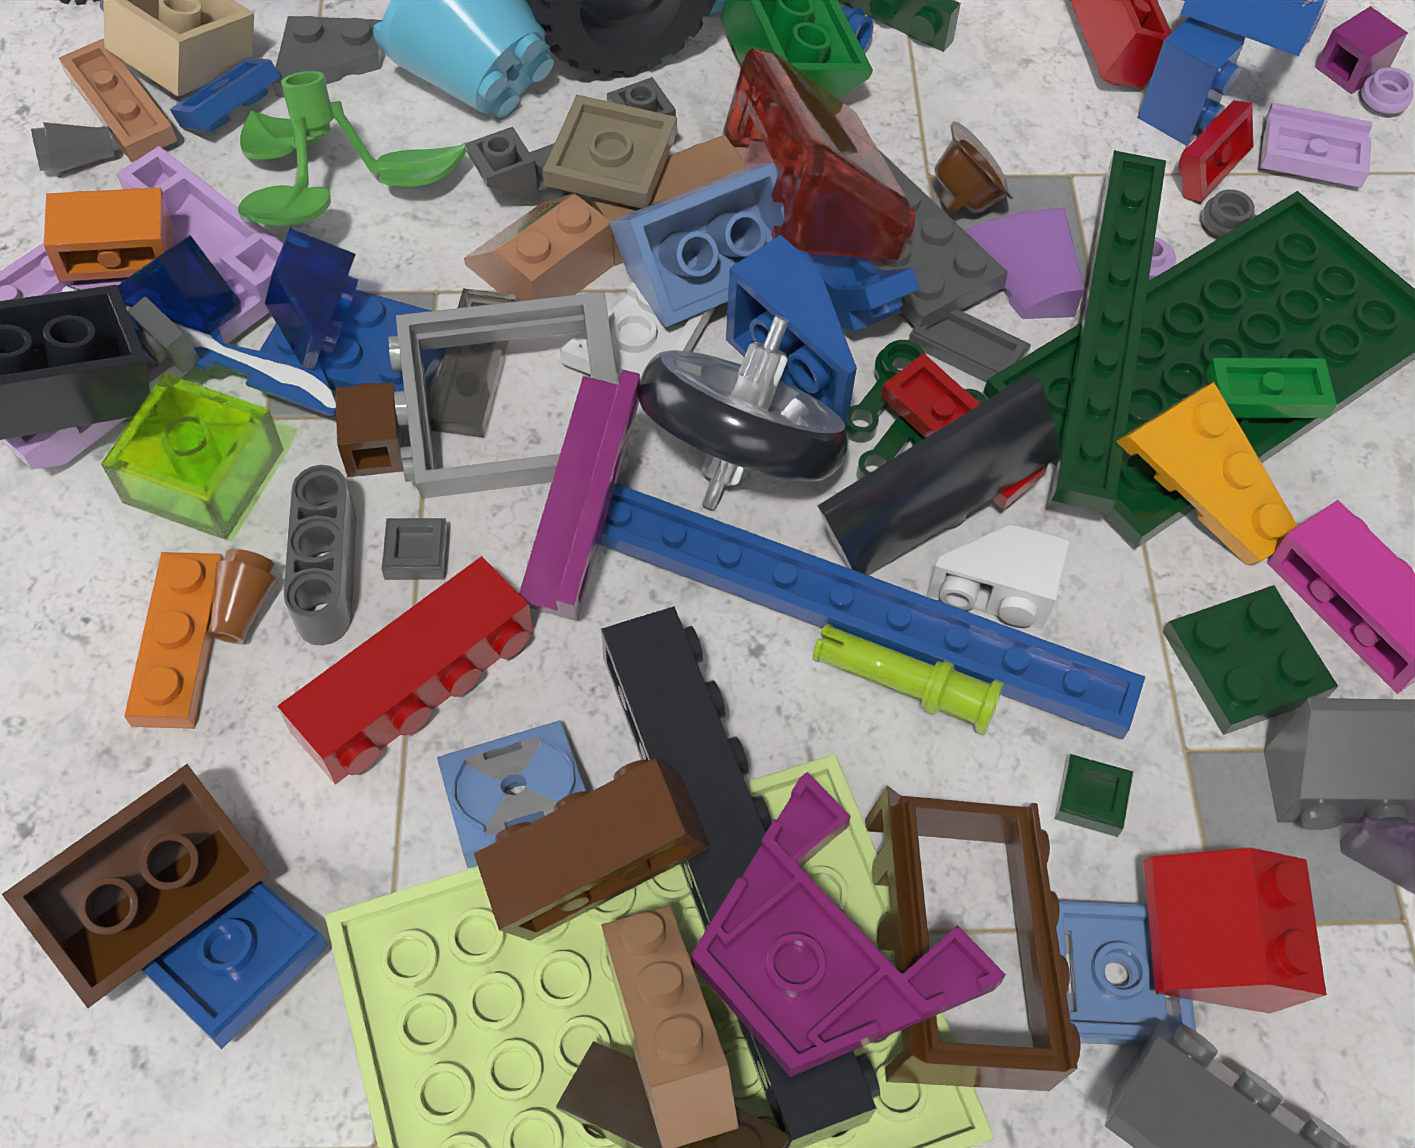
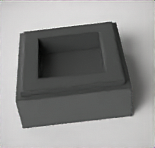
(415, 549)

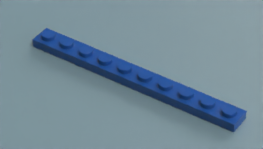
(873, 610)

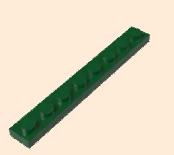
(1110, 335)

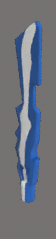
(266, 371)

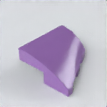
(1039, 261)

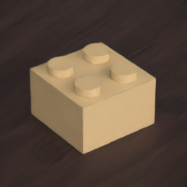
(179, 40)

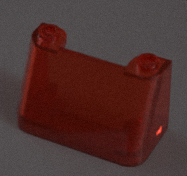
(830, 172)

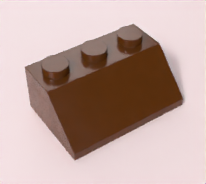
(135, 885)

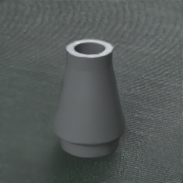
(70, 146)

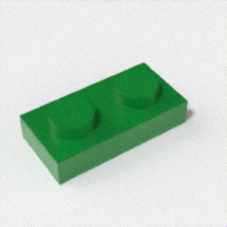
(1274, 387)

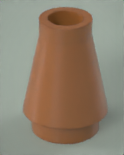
(239, 593)

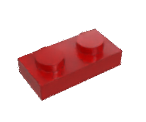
(1217, 150)

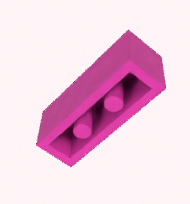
(1355, 589)

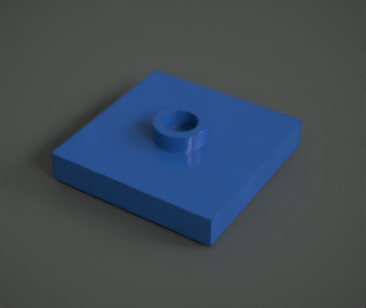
(236, 962)

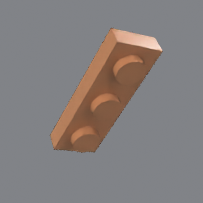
(118, 100)

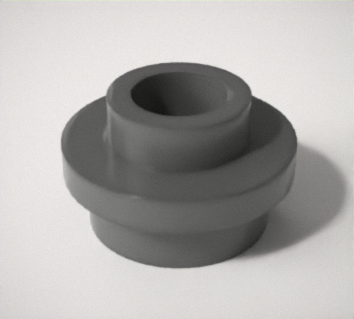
(1227, 211)

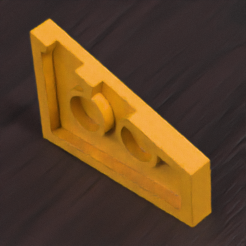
(1214, 467)

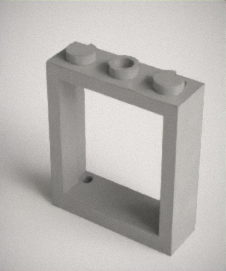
(477, 326)

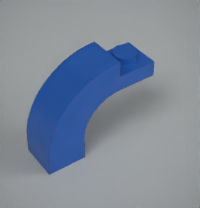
(863, 291)

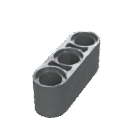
(323, 578)

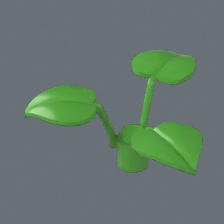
(309, 120)

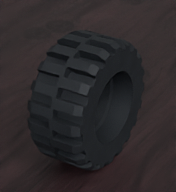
(618, 32)

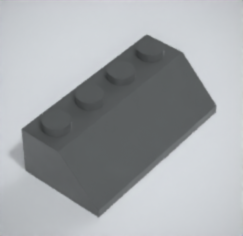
(1344, 762)
(1188, 1099)

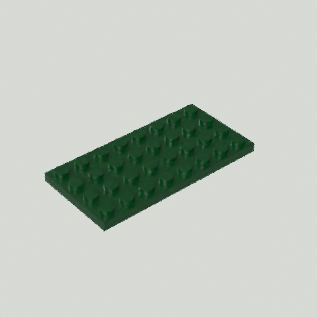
(1265, 290)

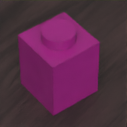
(1360, 49)

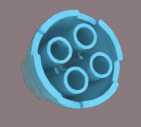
(468, 48)

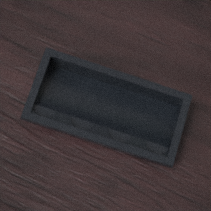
(942, 477)

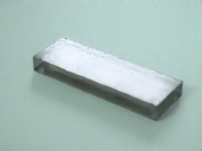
(468, 377)

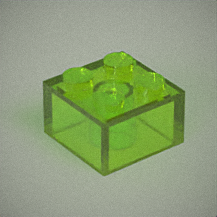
(194, 456)

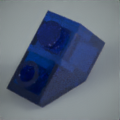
(305, 292)

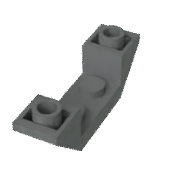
(516, 171)

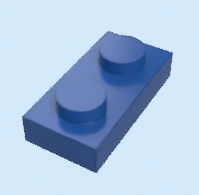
(241, 84)

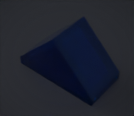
(184, 288)

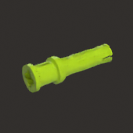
(936, 686)

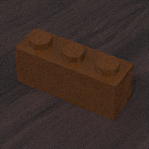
(590, 849)

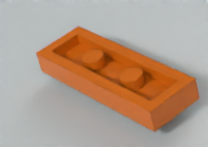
(174, 643)

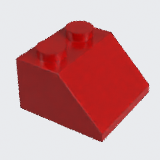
(1234, 928)

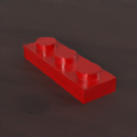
(933, 400)

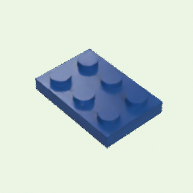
(362, 344)

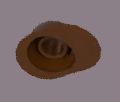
(969, 173)

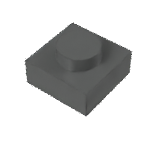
(161, 337)

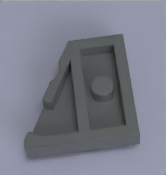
(329, 46)

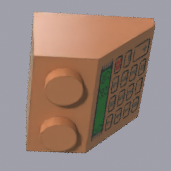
(547, 251)

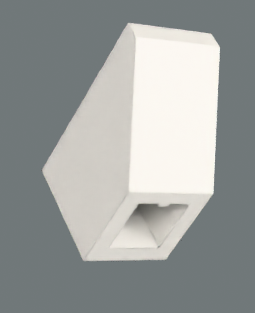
(1004, 575)

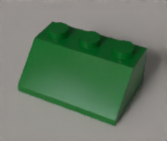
(804, 33)

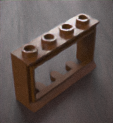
(1036, 914)

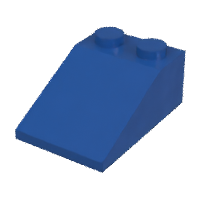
(1190, 79)
(790, 285)

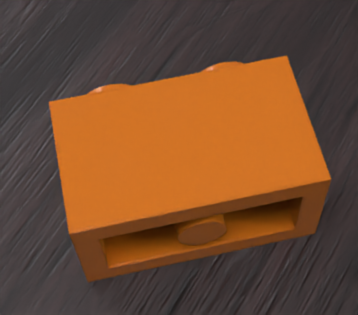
(105, 232)

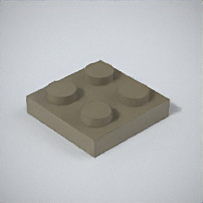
(610, 151)

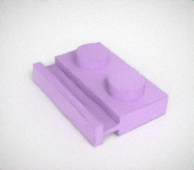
(1316, 145)

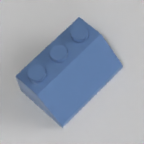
(689, 242)

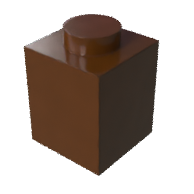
(368, 429)

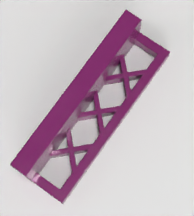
(580, 495)

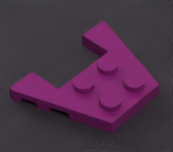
(804, 969)

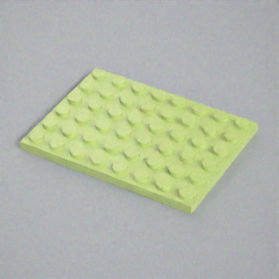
(481, 1030)

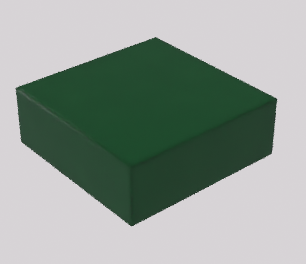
(1094, 795)

